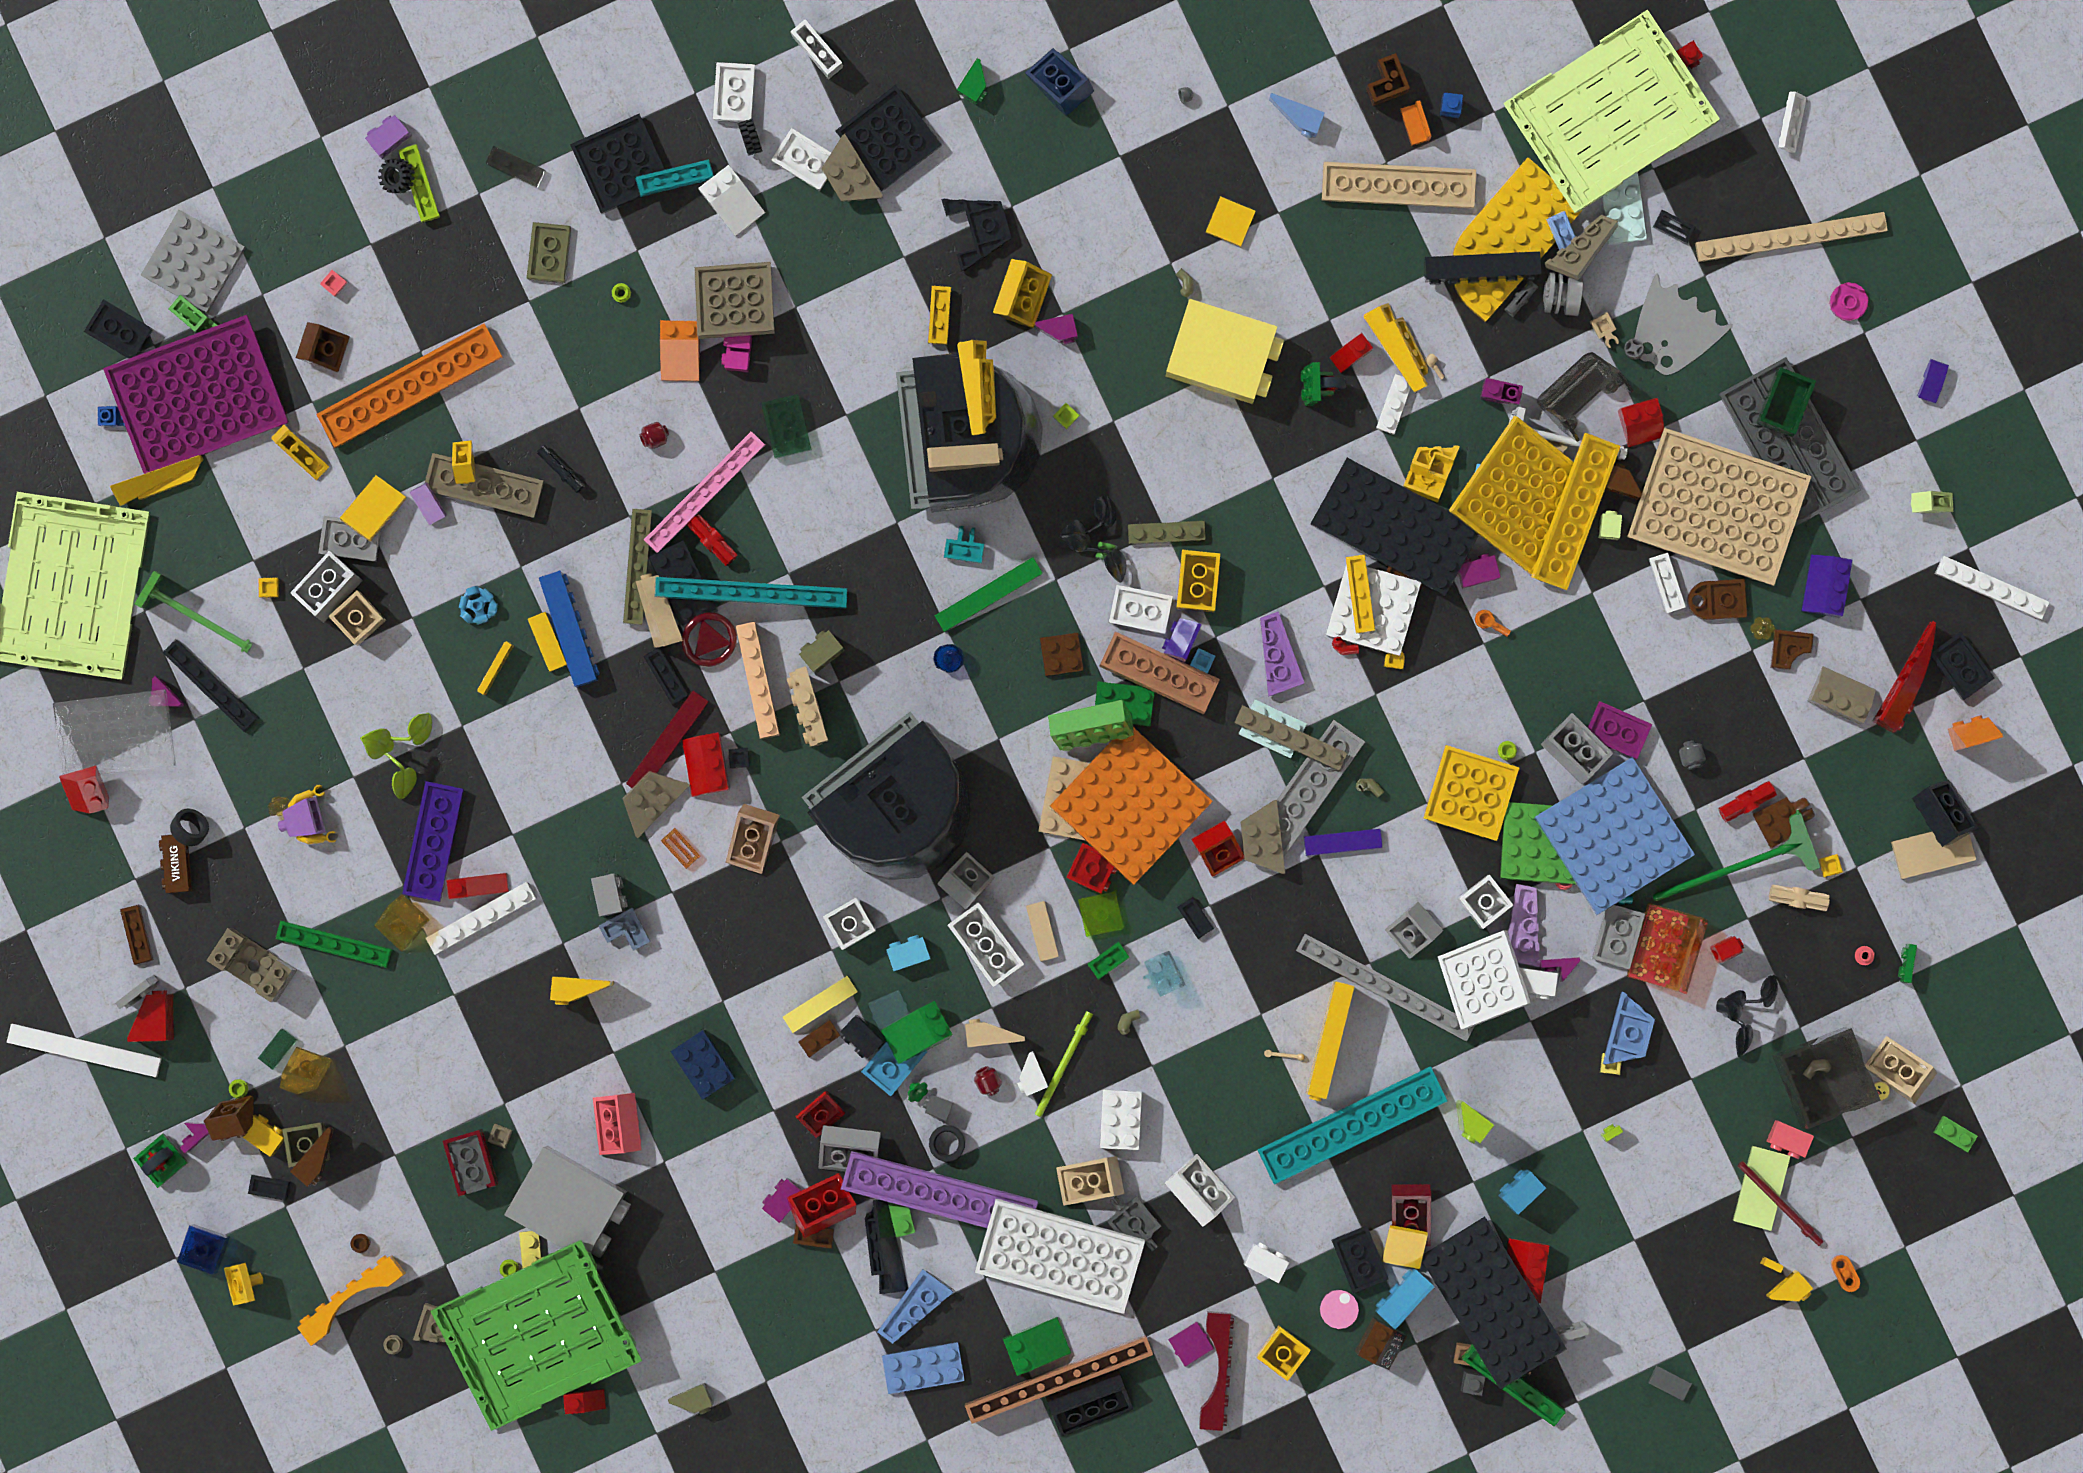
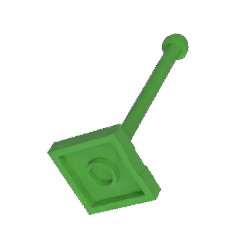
(152, 591)

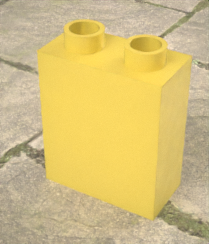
(1224, 352)

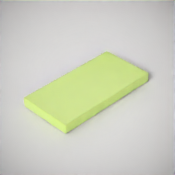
(1753, 1204)

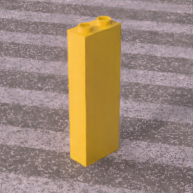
(1329, 1041)

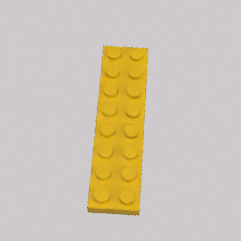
(1575, 511)

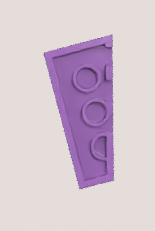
(1279, 659)

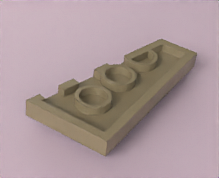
(1583, 249)

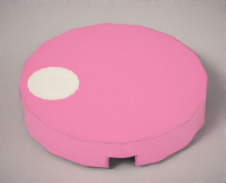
(1339, 1309)

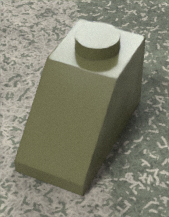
(693, 1400)

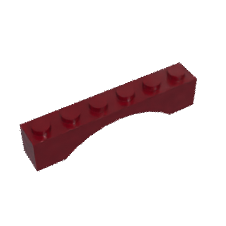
(1212, 1411)

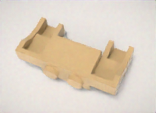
(808, 707)

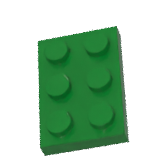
(1136, 698)

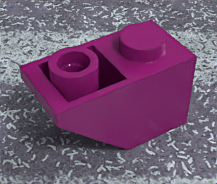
(1501, 392)

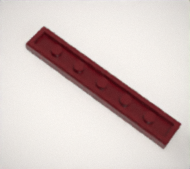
(670, 737)

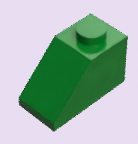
(973, 84)

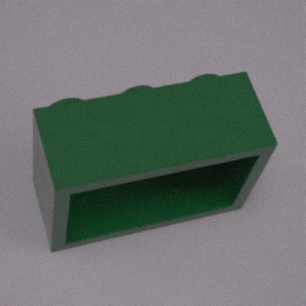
(1786, 402)

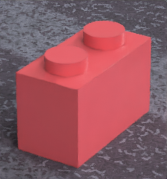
(1789, 1138)

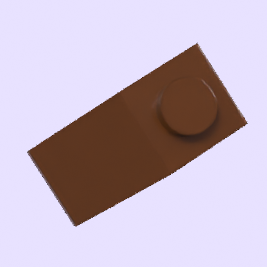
(1623, 482)

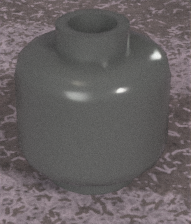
(1692, 755)

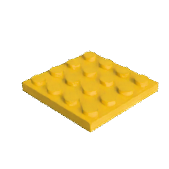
(1471, 793)

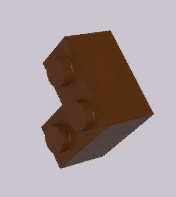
(1392, 83)

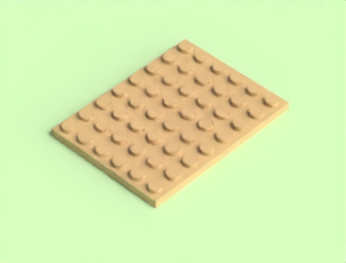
(1719, 506)

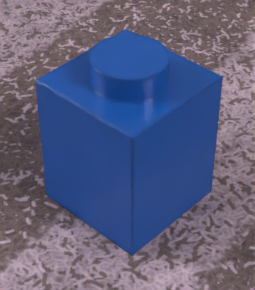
(1451, 105)

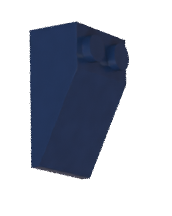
(1060, 81)

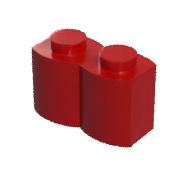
(1727, 949)

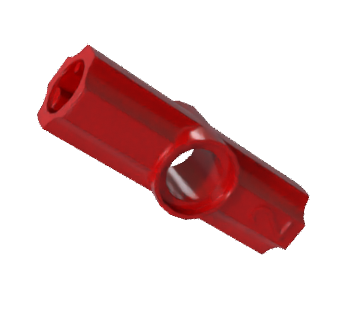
(712, 540)
(1747, 801)

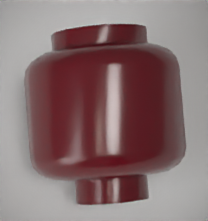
(654, 435)
(987, 1081)

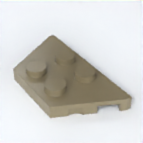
(848, 174)
(650, 799)
(1263, 838)

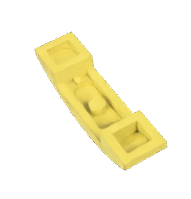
(820, 1004)

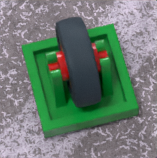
(1319, 384)
(160, 1160)

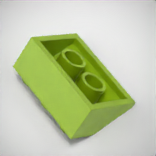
(1471, 1123)

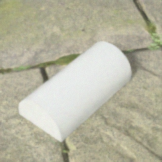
(985, 944)

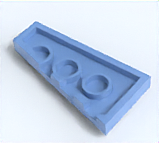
(916, 1303)

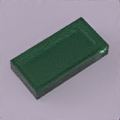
(277, 1048)

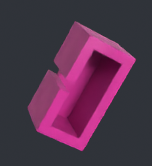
(737, 353)

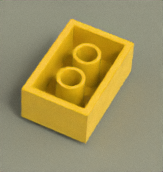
(1198, 581)

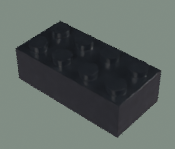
(679, 563)

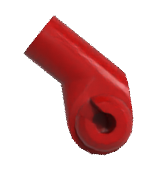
(1344, 649)

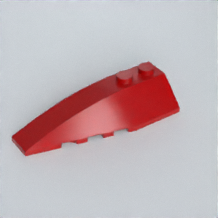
(1904, 690)

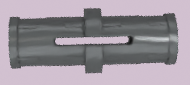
(1529, 288)

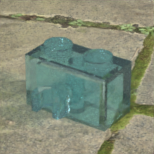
(1164, 974)

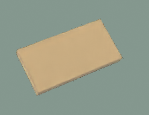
(1924, 854)

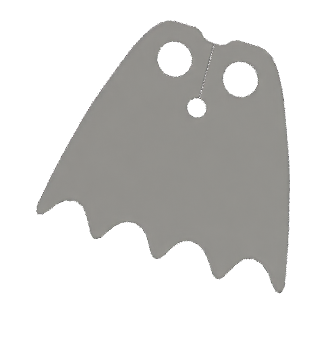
(1677, 322)

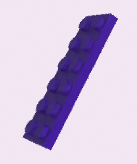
(433, 841)

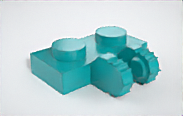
(964, 550)

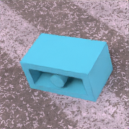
(908, 953)

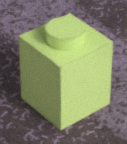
(1610, 525)

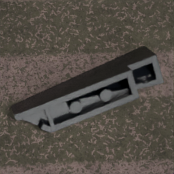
(884, 1249)

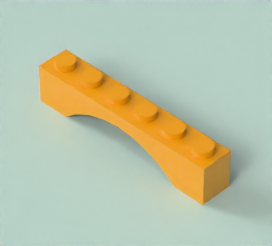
(319, 1324)

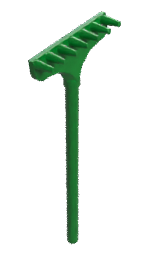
(1797, 844)

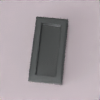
(1669, 1383)

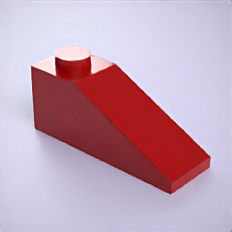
(477, 886)

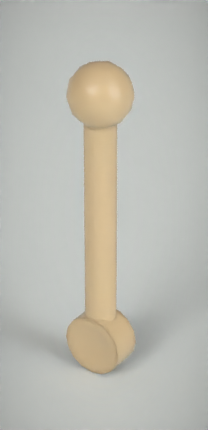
(1300, 1056)

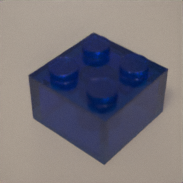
(203, 1249)

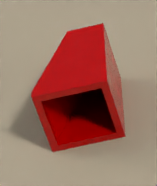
(154, 1019)

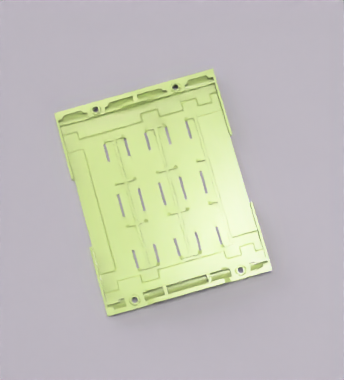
(1617, 160)
(112, 614)

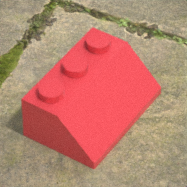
(617, 1124)

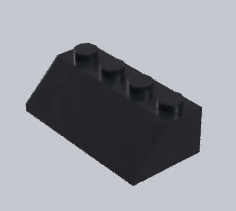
(1089, 1403)

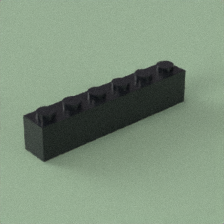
(1482, 267)

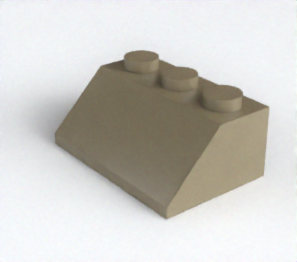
(1842, 695)

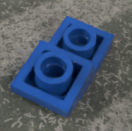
(109, 416)

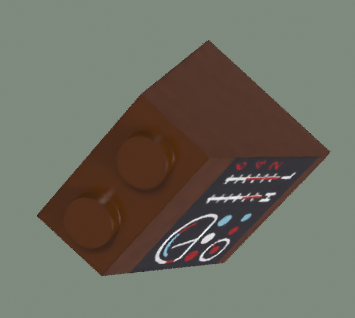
(1380, 1344)

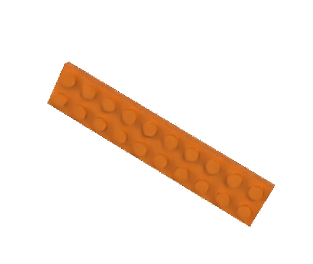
(409, 385)

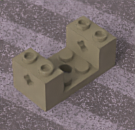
(236, 952)

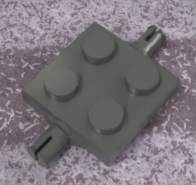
(1134, 1220)

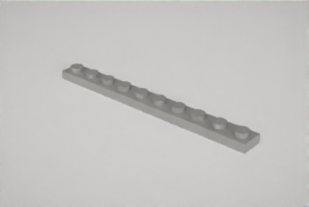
(1382, 986)

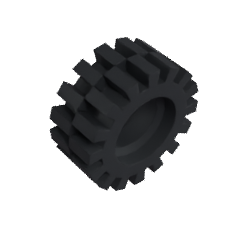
(750, 137)
(404, 172)

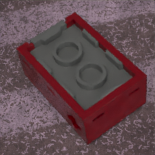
(470, 1162)

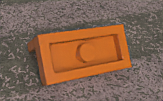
(1416, 123)

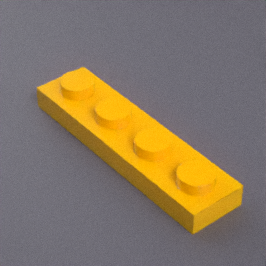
(1360, 594)

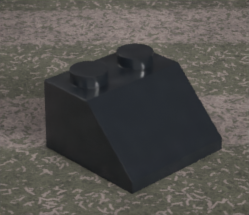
(861, 1037)

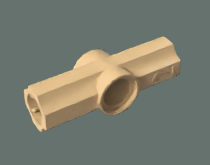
(1798, 897)

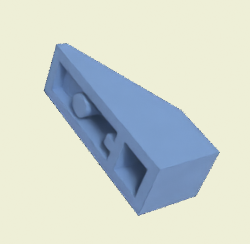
(1302, 117)

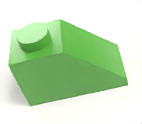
(901, 1219)

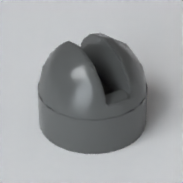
(1185, 94)

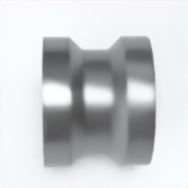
(1633, 345)

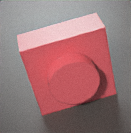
(333, 283)

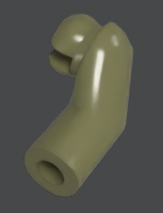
(1125, 1021)

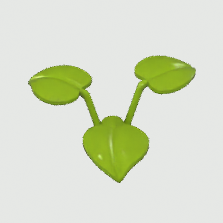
(380, 743)

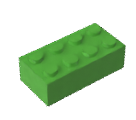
(1091, 725)

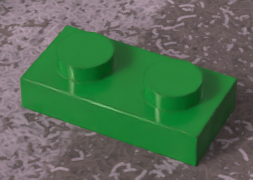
(1108, 960)
(1906, 970)

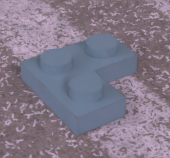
(627, 924)

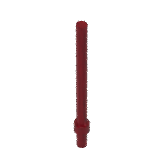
(1806, 1229)

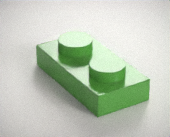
(1955, 1134)

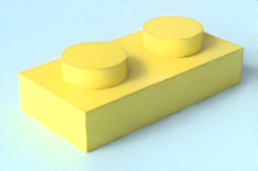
(530, 1247)

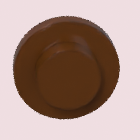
(360, 1243)

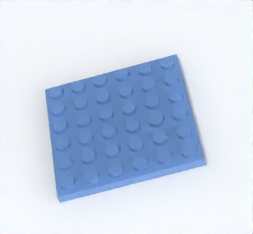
(1614, 836)

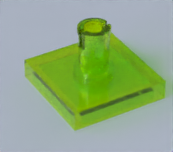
(1100, 914)

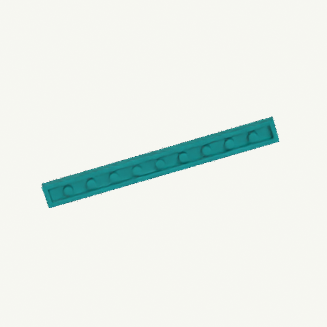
(750, 592)

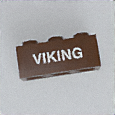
(175, 865)

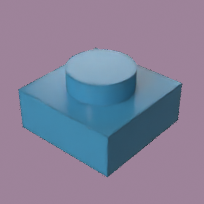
(1202, 660)

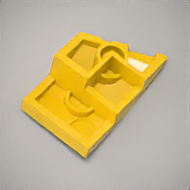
(1430, 471)

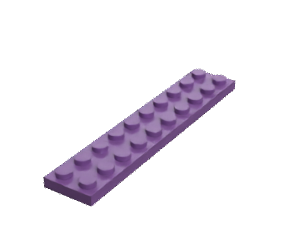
(924, 1190)

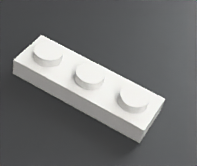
(1792, 122)
(1394, 405)
(1667, 583)

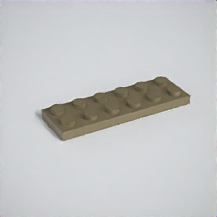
(491, 487)

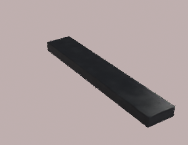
(210, 685)

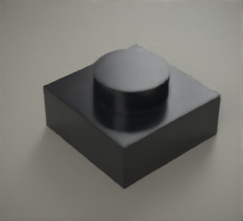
(738, 758)

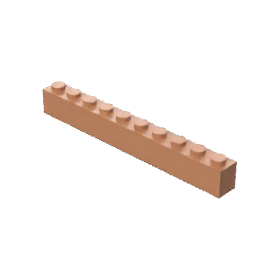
(1058, 1379)

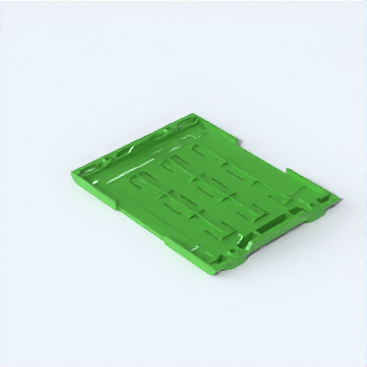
(538, 1385)

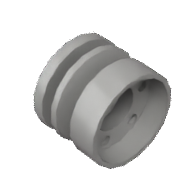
(1563, 294)

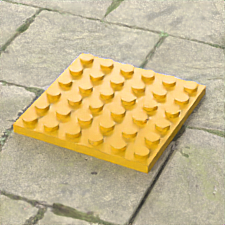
(1515, 493)

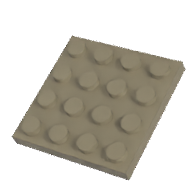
(734, 300)

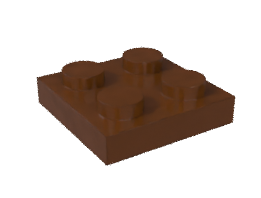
(1061, 654)

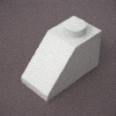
(1031, 1076)

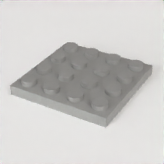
(193, 261)

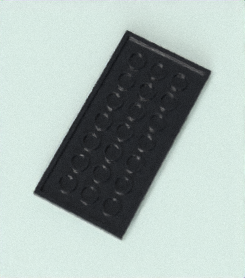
(1395, 526)
(1493, 1303)

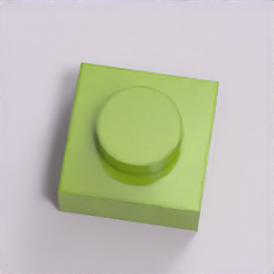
(1066, 416)
(1610, 1132)

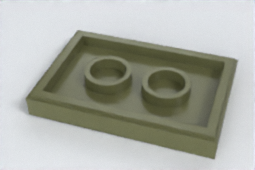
(548, 252)

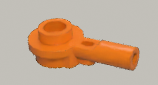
(1485, 619)

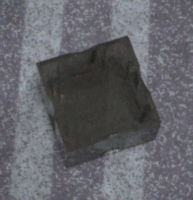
(1827, 1094)

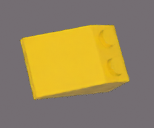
(571, 989)

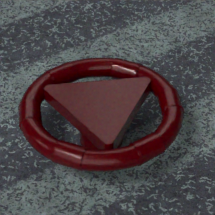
(709, 639)

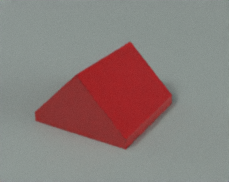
(820, 1113)

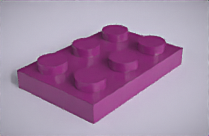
(1619, 730)

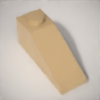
(983, 1034)

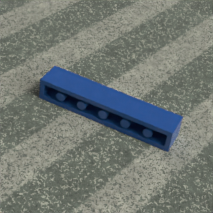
(568, 629)

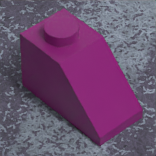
(1059, 329)

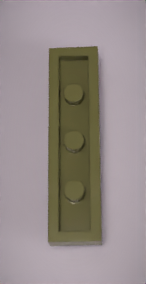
(1166, 532)

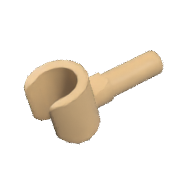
(1430, 361)

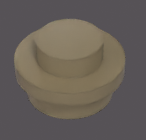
(393, 1344)

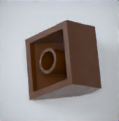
(322, 347)
(230, 1119)

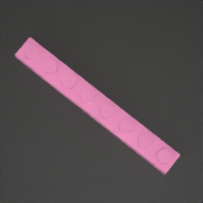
(704, 492)

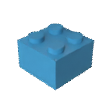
(1521, 1191)

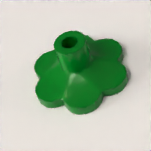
(917, 1091)

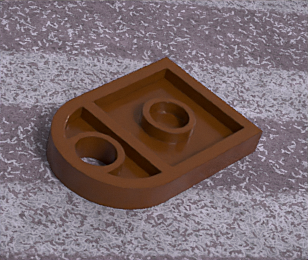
(1720, 599)

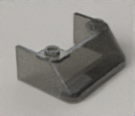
(1577, 388)

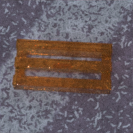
(691, 860)

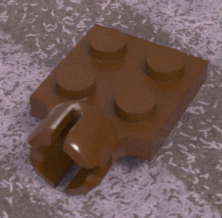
(1775, 819)

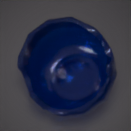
(948, 658)

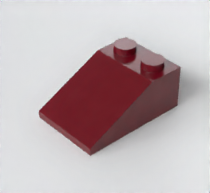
(1412, 1207)

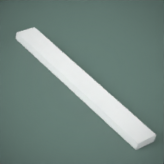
(84, 1050)

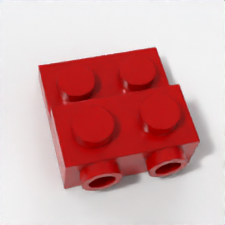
(1091, 869)

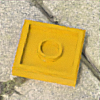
(1230, 221)
(1404, 1247)

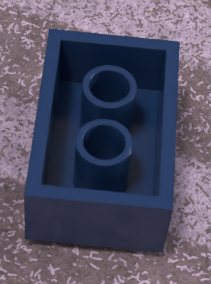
(703, 1064)

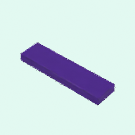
(1343, 842)

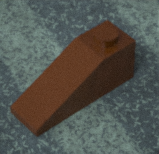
(314, 1160)

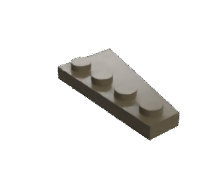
(428, 1328)

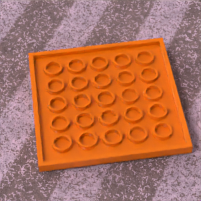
(1131, 804)

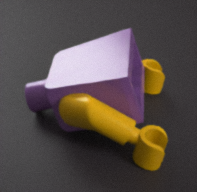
(304, 818)

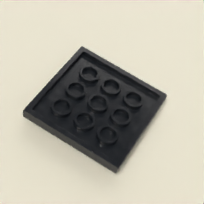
(889, 137)
(614, 160)

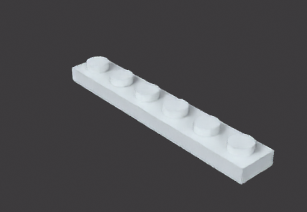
(1992, 587)
(480, 918)

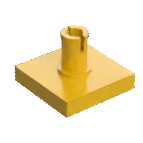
(241, 1283)

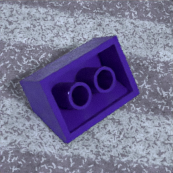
(1827, 585)

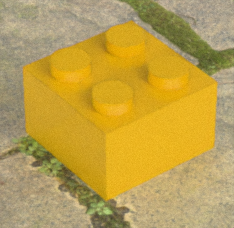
(1283, 1353)

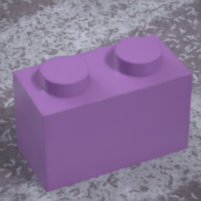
(387, 136)

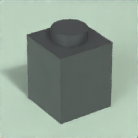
(937, 1107)
(1472, 1383)

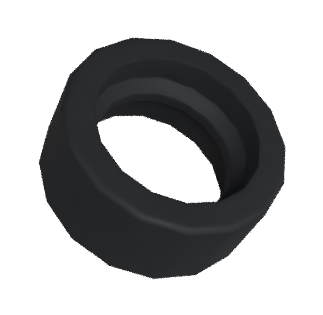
(181, 834)
(932, 1143)

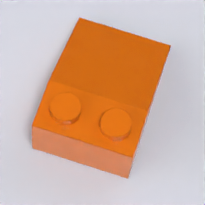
(679, 351)
(1973, 733)

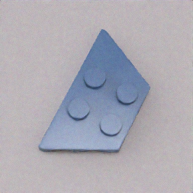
(1629, 1032)

